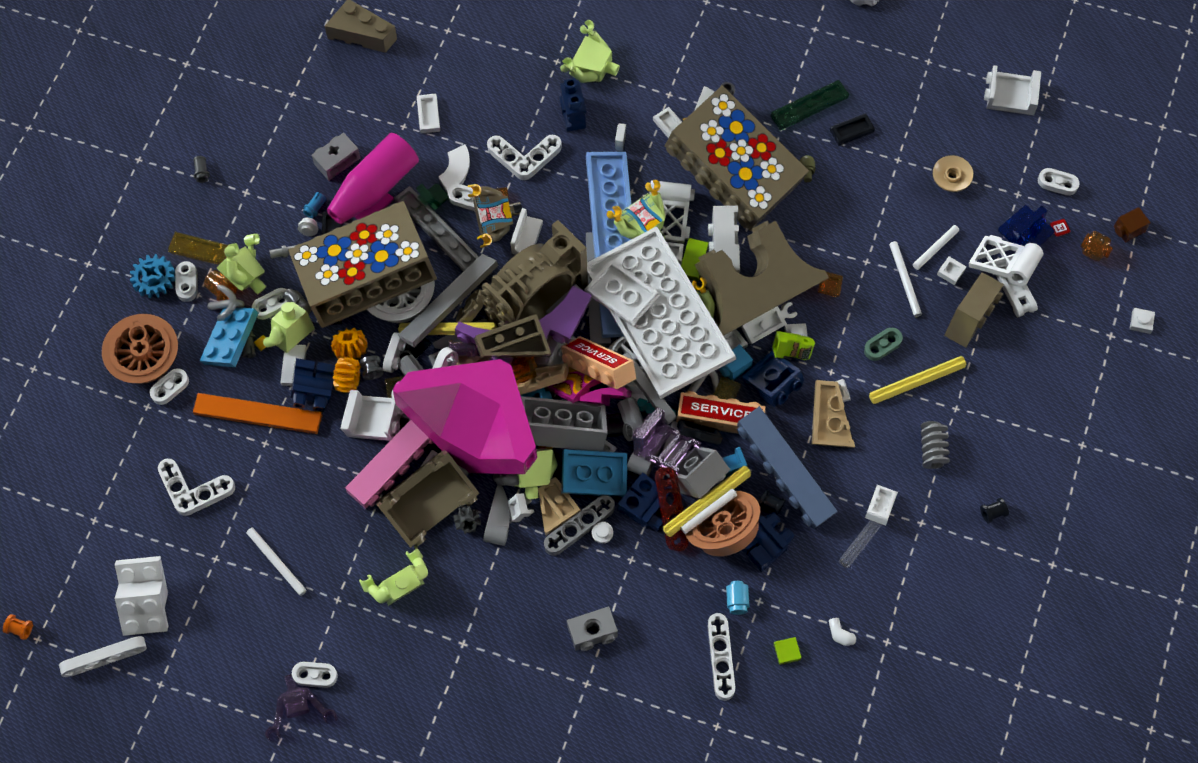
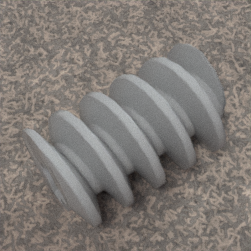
(934, 444)

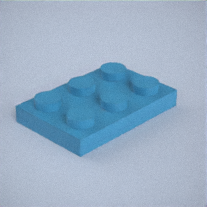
(229, 338)
(594, 473)

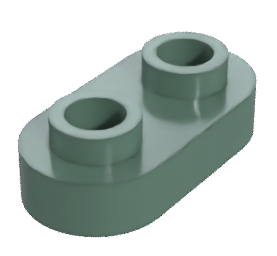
(882, 345)

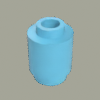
(737, 597)

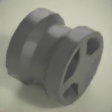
(371, 367)

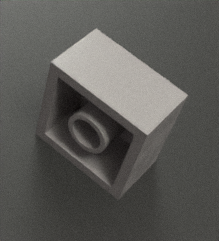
(700, 471)

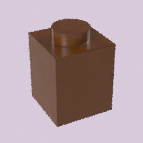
(1131, 224)

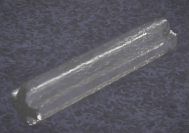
(859, 543)

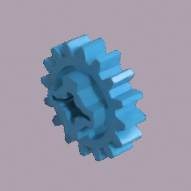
(148, 270)

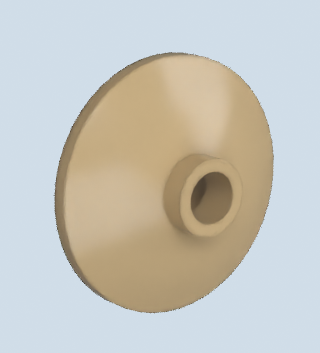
(956, 167)

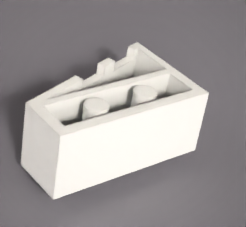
(725, 233)

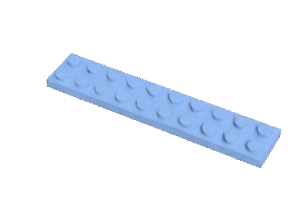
(607, 188)

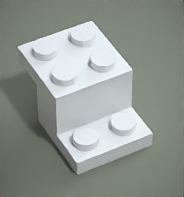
(141, 595)

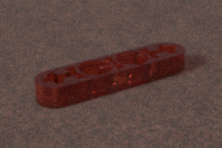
(669, 509)

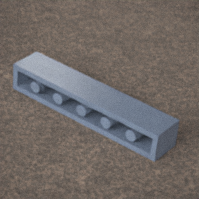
(786, 467)

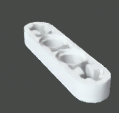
(102, 656)
(721, 656)

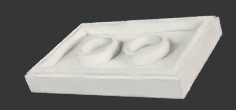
(622, 293)

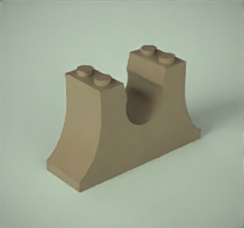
(777, 278)

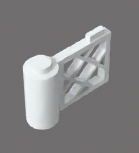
(676, 196)
(1019, 265)

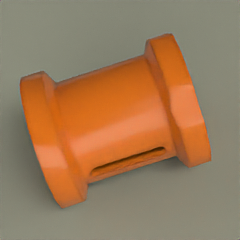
(17, 627)

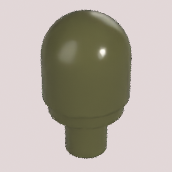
(809, 162)

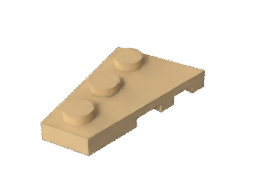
(545, 377)
(829, 417)

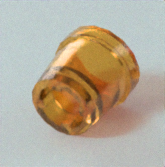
(217, 278)

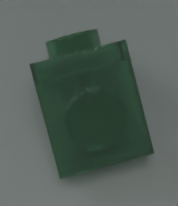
(434, 196)

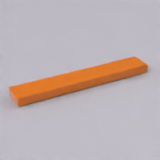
(257, 413)

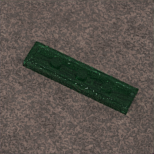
(809, 105)

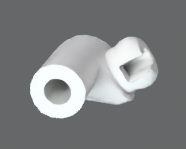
(840, 635)

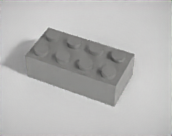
(566, 423)

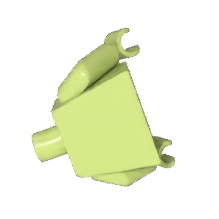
(592, 58)
(242, 265)
(399, 583)

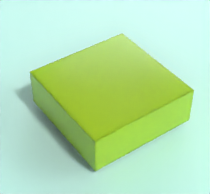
(787, 650)

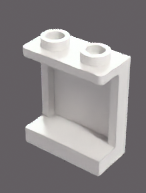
(1012, 92)
(371, 417)

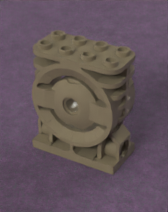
(536, 278)

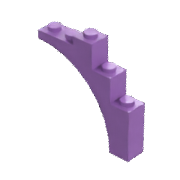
(559, 323)

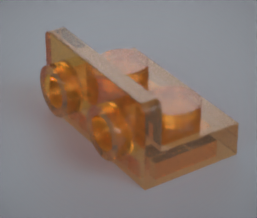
(524, 369)

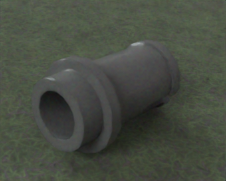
(201, 173)
(249, 348)

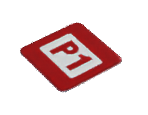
(1060, 227)

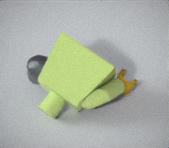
(289, 324)
(537, 475)

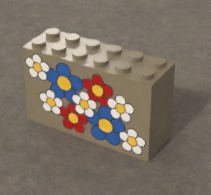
(735, 157)
(362, 264)

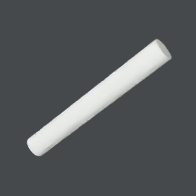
(935, 247)
(708, 511)

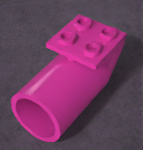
(368, 184)

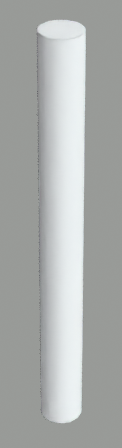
(905, 279)
(275, 560)

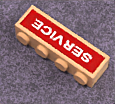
(598, 362)
(713, 411)

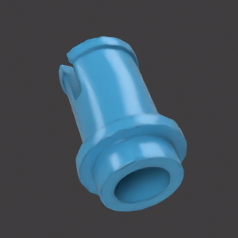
(314, 205)

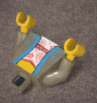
(493, 213)

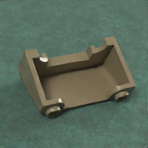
(427, 498)

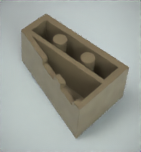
(360, 26)
(973, 309)
(514, 340)

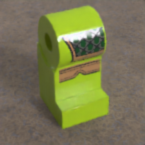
(792, 345)

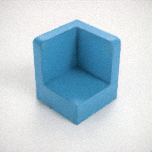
(735, 461)

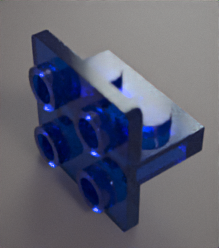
(1027, 227)

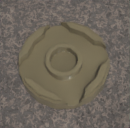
(473, 306)

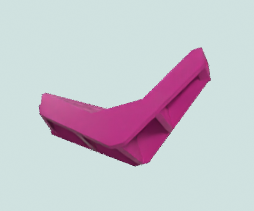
(471, 414)

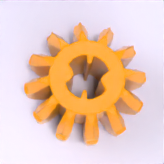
(349, 344)
(346, 374)

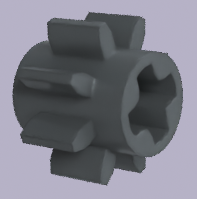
(467, 519)

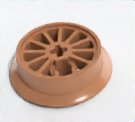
(130, 328)
(726, 532)

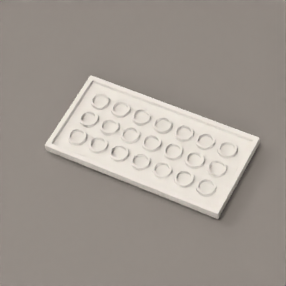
(677, 334)

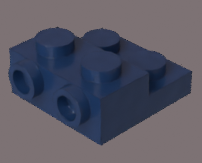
(774, 379)

